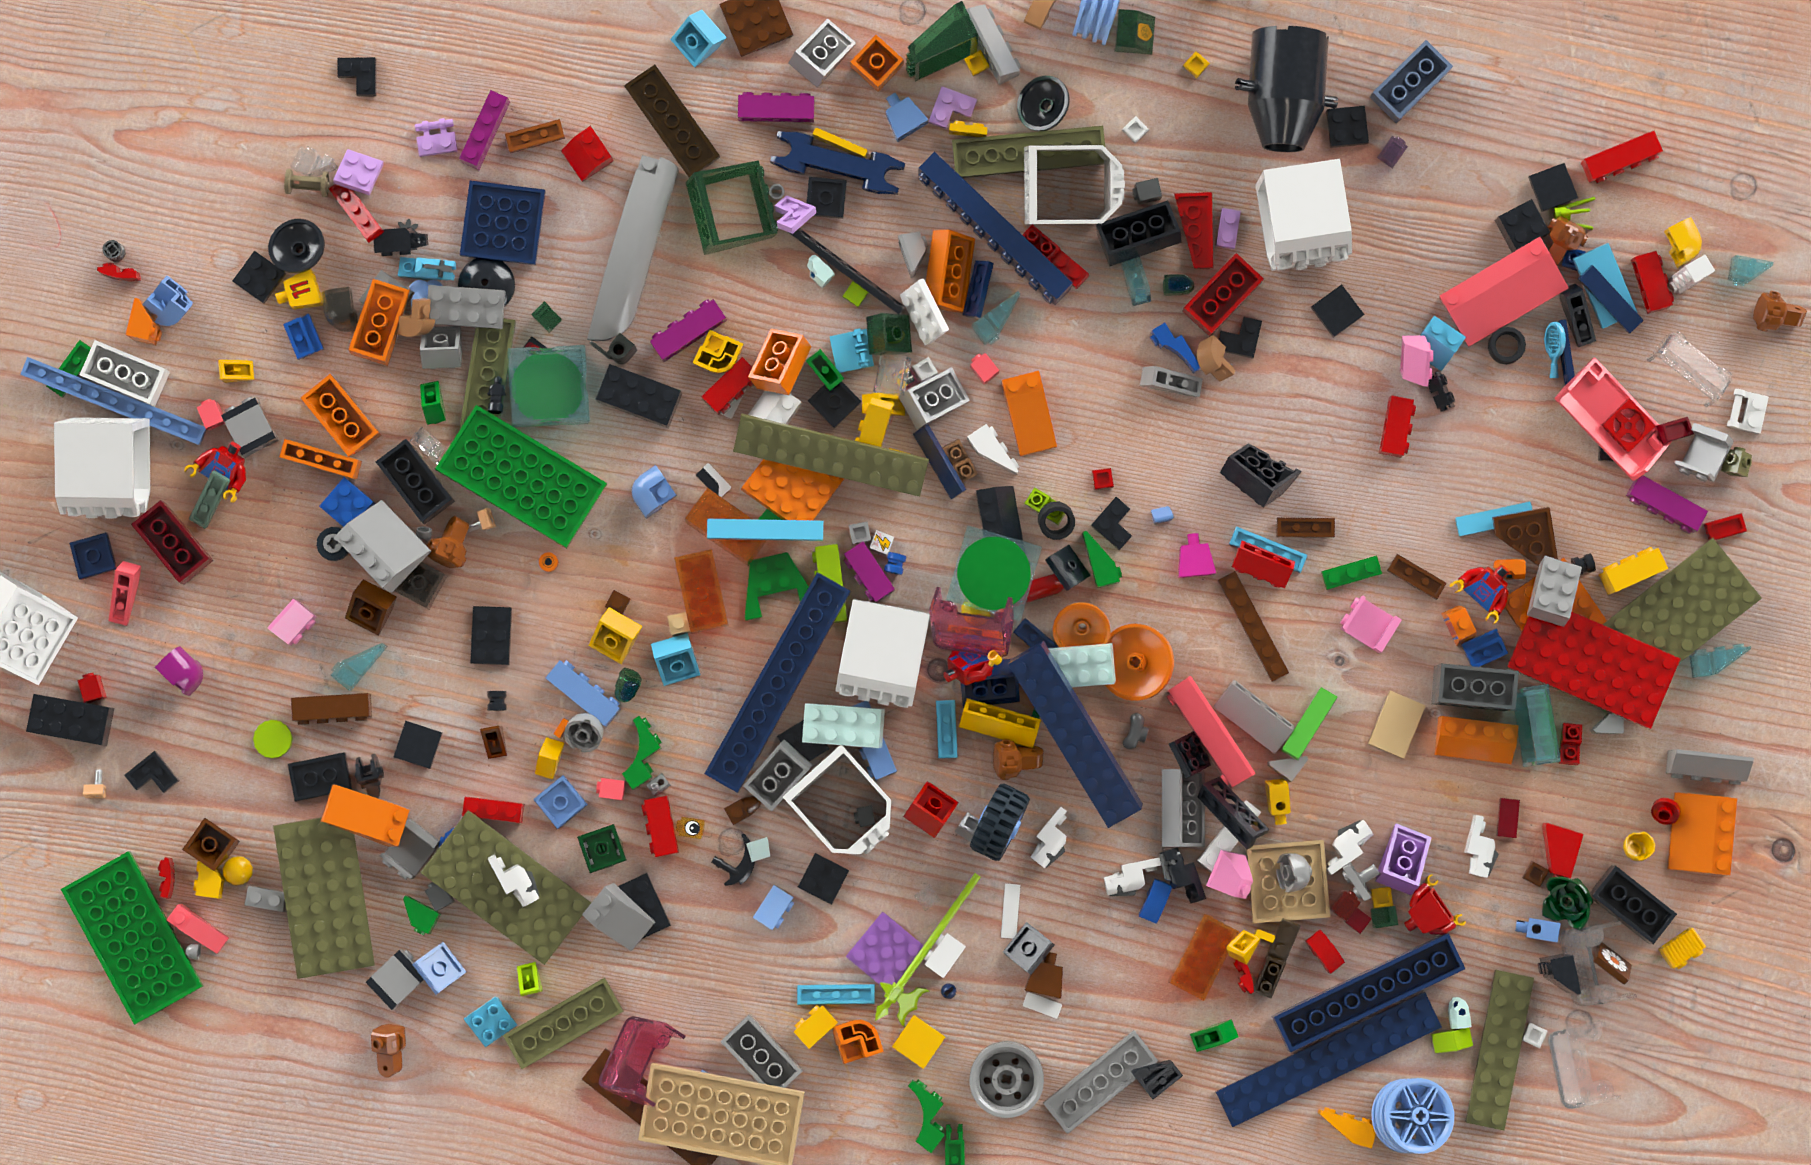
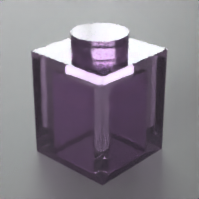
(1392, 151)

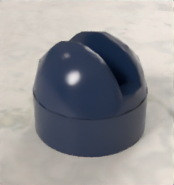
(945, 987)

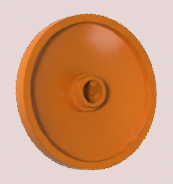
(1141, 662)

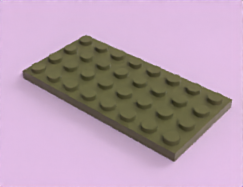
(1688, 603)
(466, 874)
(323, 898)

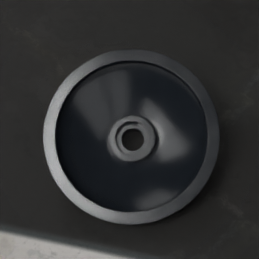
(1036, 98)
(292, 237)
(496, 272)

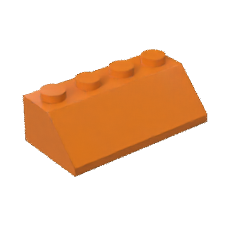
(950, 269)
(340, 416)
(1476, 739)

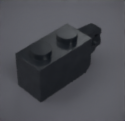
(399, 240)

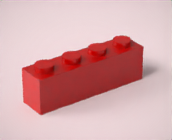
(1621, 157)

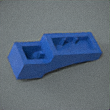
(1164, 338)

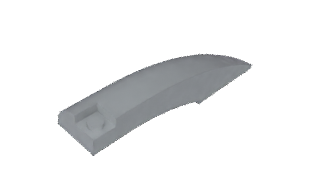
(633, 248)

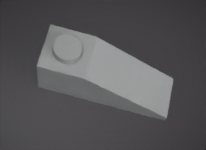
(1170, 381)

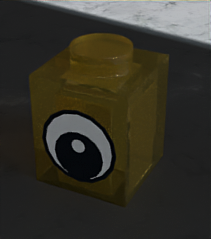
(690, 827)

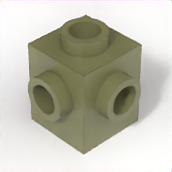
(1737, 462)

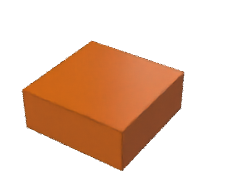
(559, 732)

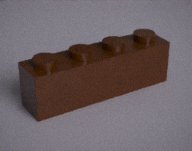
(331, 707)

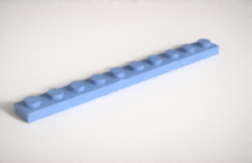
(113, 400)

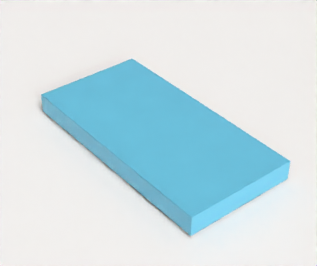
(1604, 261)

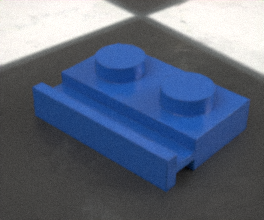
(303, 336)
(1484, 648)

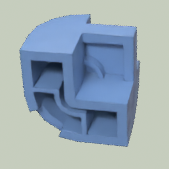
(168, 302)
(651, 491)

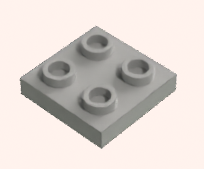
(1359, 879)

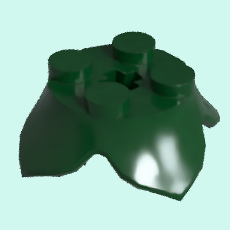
(1559, 907)

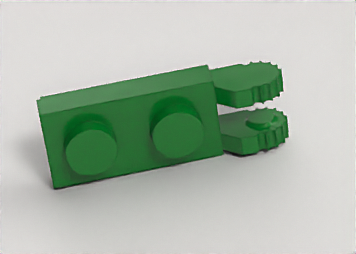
(954, 1148)

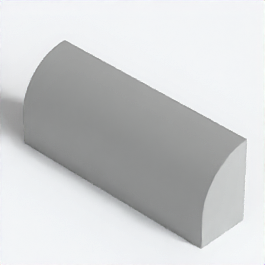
(1254, 716)

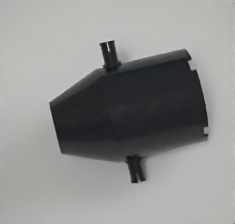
(1287, 85)

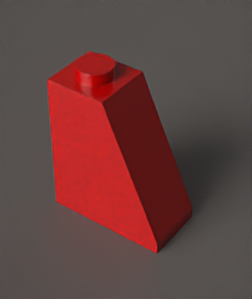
(1561, 849)

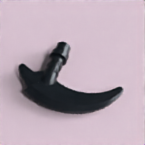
(742, 871)

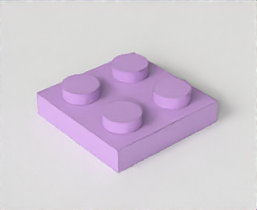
(358, 172)

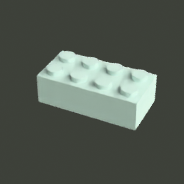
(1086, 664)
(843, 725)

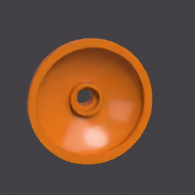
(1069, 633)

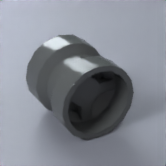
(115, 254)

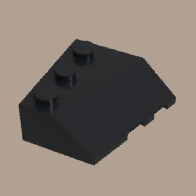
(1258, 474)

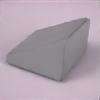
(967, 826)

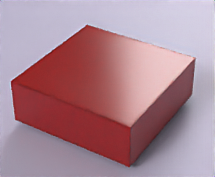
(1102, 478)

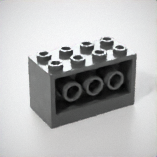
(1474, 687)

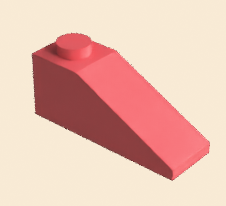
(124, 592)
(197, 928)

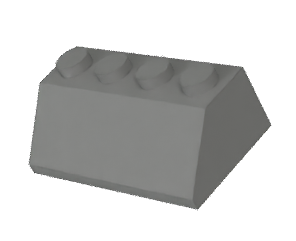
(992, 44)
(1708, 765)
(1181, 809)

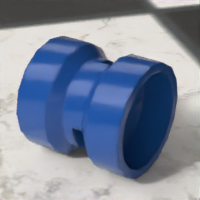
(895, 558)

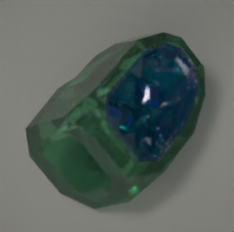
(1177, 284)
(627, 685)

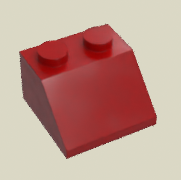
(586, 154)
(930, 809)

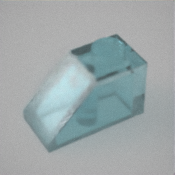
(1746, 269)

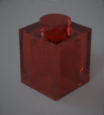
(1345, 904)

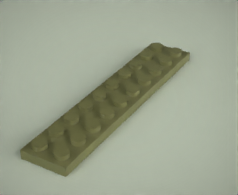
(830, 455)

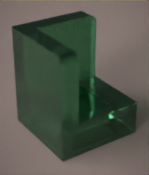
(546, 317)
(1384, 916)

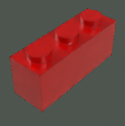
(1652, 282)
(729, 387)
(1397, 426)
(1263, 564)
(494, 809)
(660, 826)

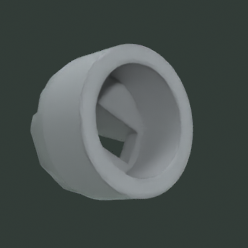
(776, 195)
(424, 533)
(193, 951)

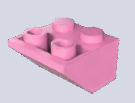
(1416, 359)

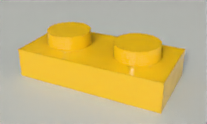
(975, 130)

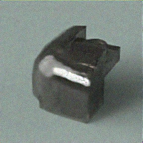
(339, 309)

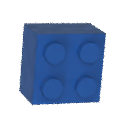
(346, 502)

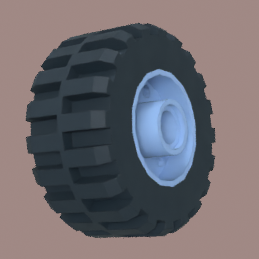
(999, 822)

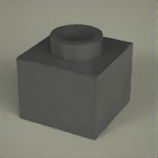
(864, 816)

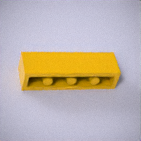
(875, 422)
(999, 723)

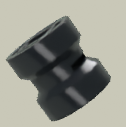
(1586, 562)
(496, 700)

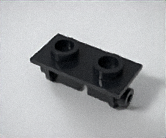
(1444, 397)

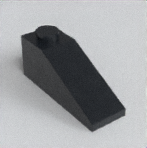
(1577, 315)

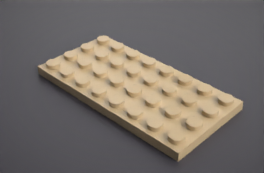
(721, 1115)

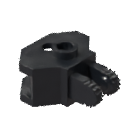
(369, 775)

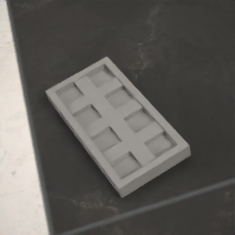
(466, 306)

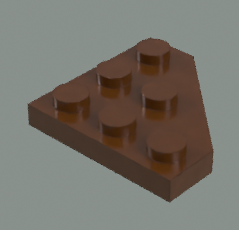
(1528, 533)

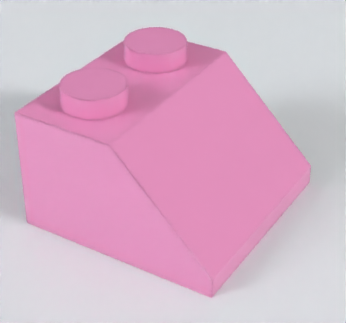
(292, 622)

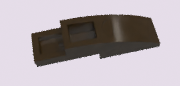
(1276, 958)

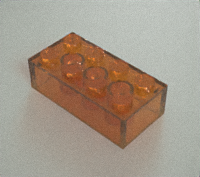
(715, 507)
(701, 591)
(1203, 957)

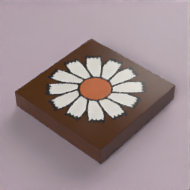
(1612, 963)

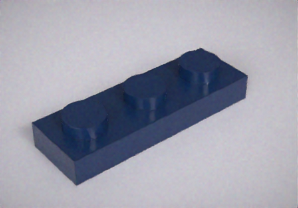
(978, 289)

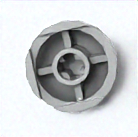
(584, 732)
(1293, 872)

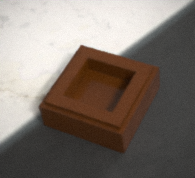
(1535, 874)

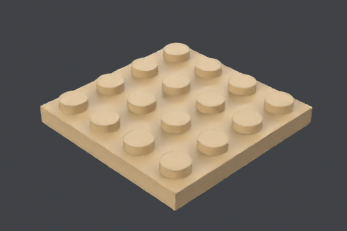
(1271, 902)

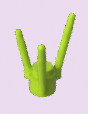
(1563, 211)

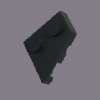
(1157, 1077)

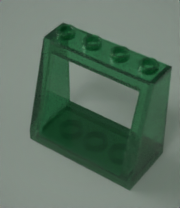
(943, 43)
(703, 212)

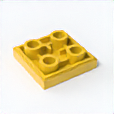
(918, 1041)

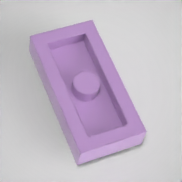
(1228, 228)

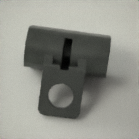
(619, 342)

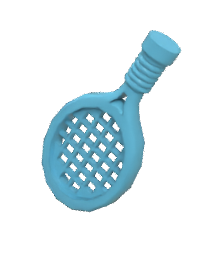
(1556, 329)

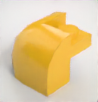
(1684, 241)
(718, 353)

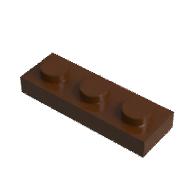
(1306, 527)
(1416, 576)

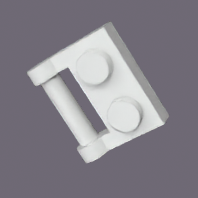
(1753, 412)

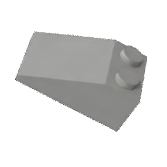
(821, 52)
(934, 398)
(618, 917)

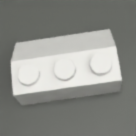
(776, 407)

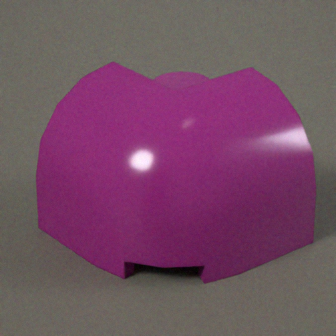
(181, 670)

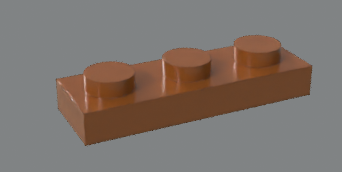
(535, 136)

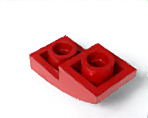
(113, 271)
(1570, 743)
(167, 870)
(1325, 951)
(1245, 979)

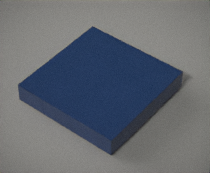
(93, 556)

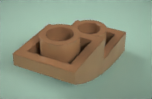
(1038, 13)
(960, 460)

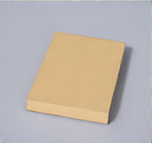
(1396, 724)

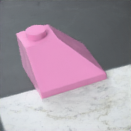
(1231, 875)

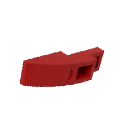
(1056, 256)

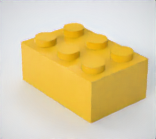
(1632, 570)

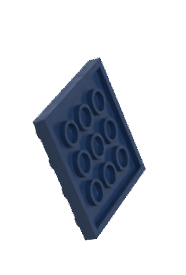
(502, 222)

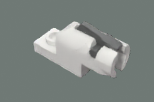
(1052, 840)
(1348, 844)
(1481, 848)
(515, 879)
(1130, 879)

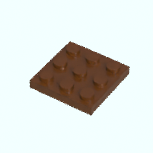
(755, 23)

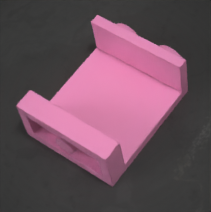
(1369, 624)

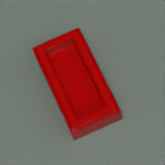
(1725, 527)

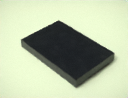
(316, 776)

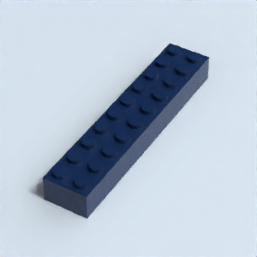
(994, 228)
(1075, 734)
(1368, 992)

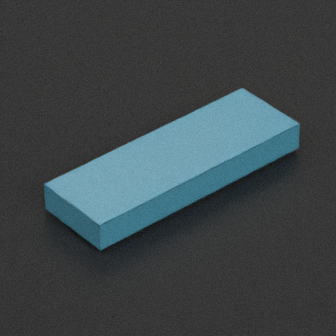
(946, 729)

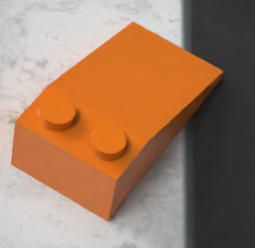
(379, 322)
(1029, 413)
(365, 816)

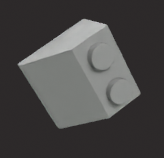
(441, 348)

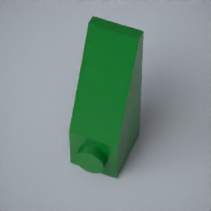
(1102, 565)

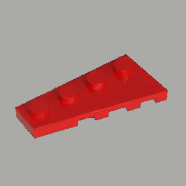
(1197, 222)

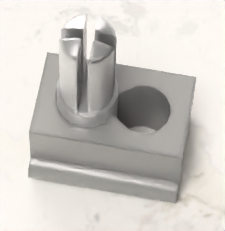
(654, 786)

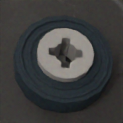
(326, 550)

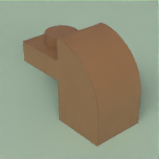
(418, 322)
(1211, 360)

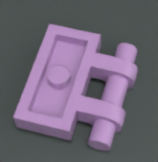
(436, 143)

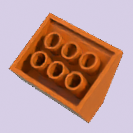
(1703, 834)

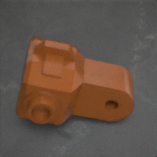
(1565, 236)
(1773, 311)
(449, 548)
(1010, 759)
(388, 1043)

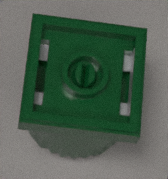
(602, 848)

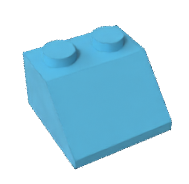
(698, 38)
(1443, 341)
(675, 659)

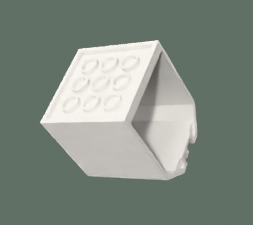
(1113, 183)
(1304, 215)
(102, 466)
(30, 629)
(882, 653)
(868, 840)

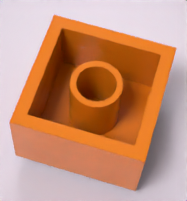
(877, 63)

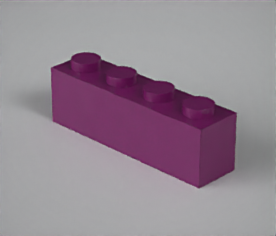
(776, 107)
(484, 130)
(688, 330)
(1667, 504)

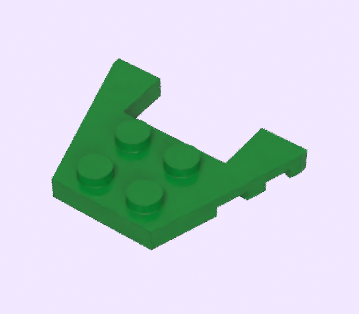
(771, 576)

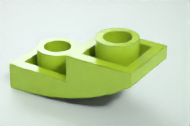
(1038, 500)

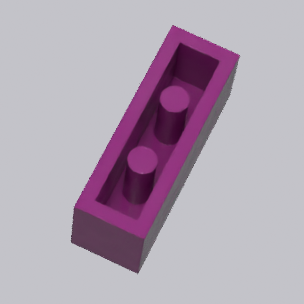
(868, 572)

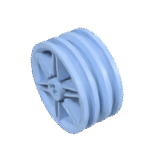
(1096, 19)
(1386, 1114)

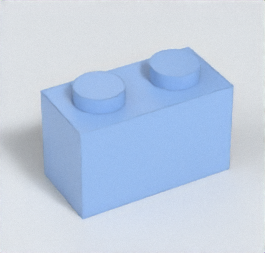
(773, 907)

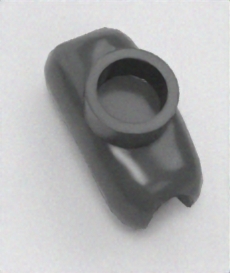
(1136, 733)

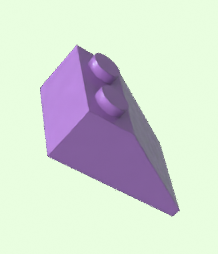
(1403, 859)

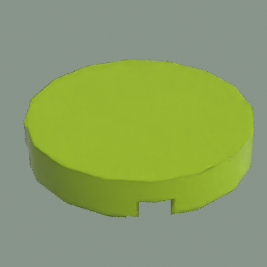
(272, 739)

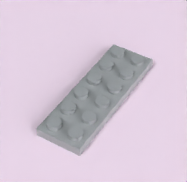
(1099, 1082)

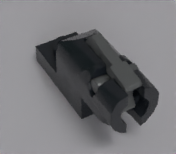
(1182, 875)

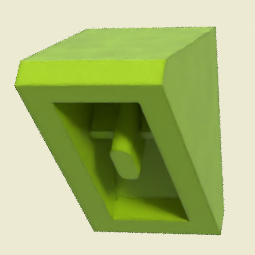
(529, 979)
(1452, 1040)

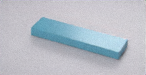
(1483, 520)
(1264, 543)
(836, 994)

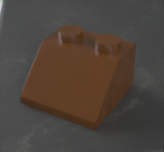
(370, 607)
(210, 844)

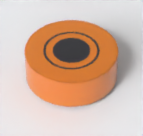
(548, 562)

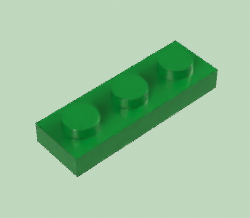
(74, 363)
(1351, 572)

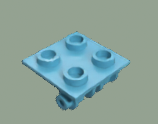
(851, 350)
(490, 1021)

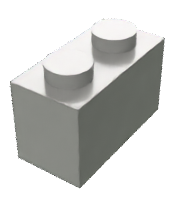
(265, 898)

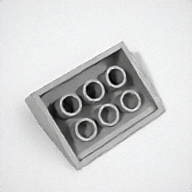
(383, 545)

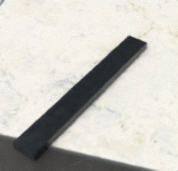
(849, 271)

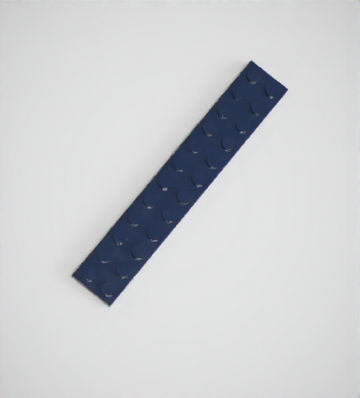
(777, 682)
(1328, 1059)

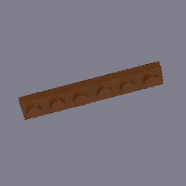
(1253, 626)

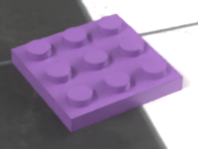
(885, 950)

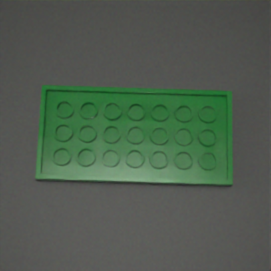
(521, 476)
(132, 937)

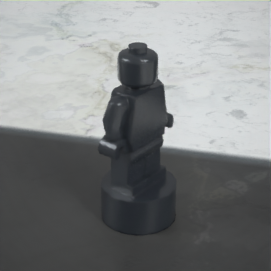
(496, 391)

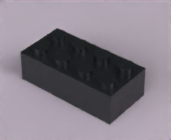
(1138, 233)
(638, 396)
(415, 481)
(70, 720)
(1632, 904)

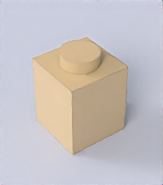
(678, 624)

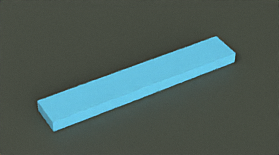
(765, 529)

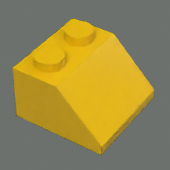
(615, 635)

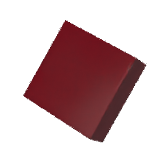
(1358, 920)

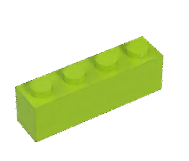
(829, 565)

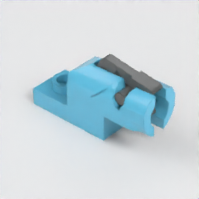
(426, 269)

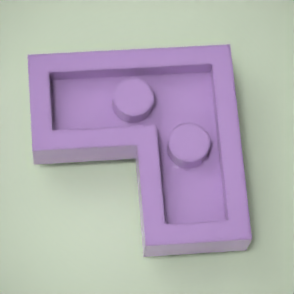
(949, 102)
(794, 213)

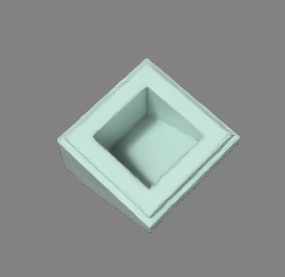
(758, 849)

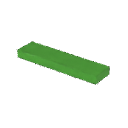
(1309, 723)

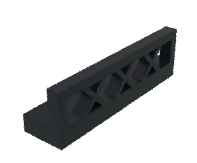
(1228, 813)

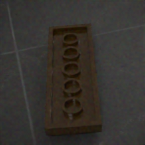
(672, 121)

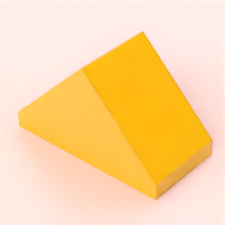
(235, 370)
(549, 758)
(1243, 946)

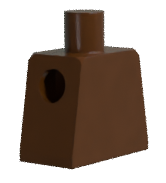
(1046, 978)

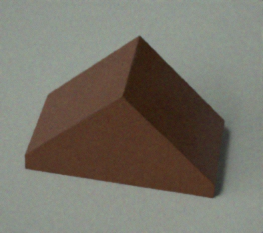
(494, 741)

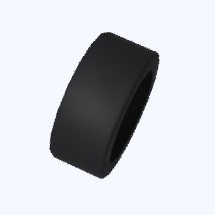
(1506, 331)
(1063, 532)

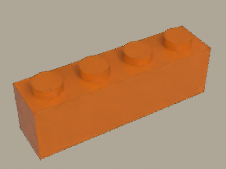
(320, 459)

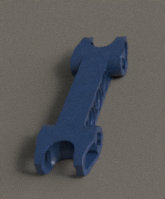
(869, 170)

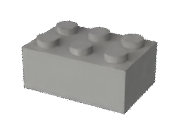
(1554, 591)
(777, 775)

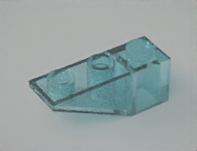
(1711, 663)

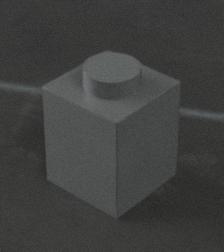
(1147, 191)
(438, 897)

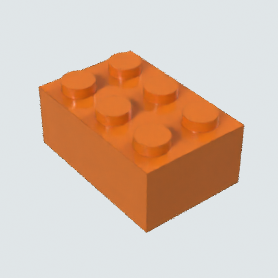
(779, 361)

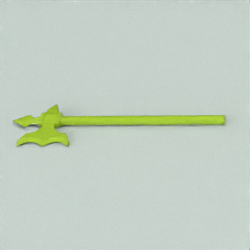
(894, 992)

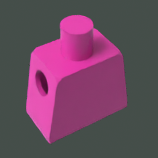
(1195, 558)

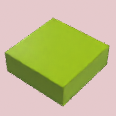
(855, 294)

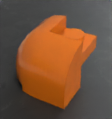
(856, 1040)

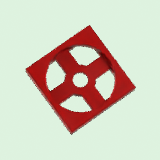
(1609, 427)

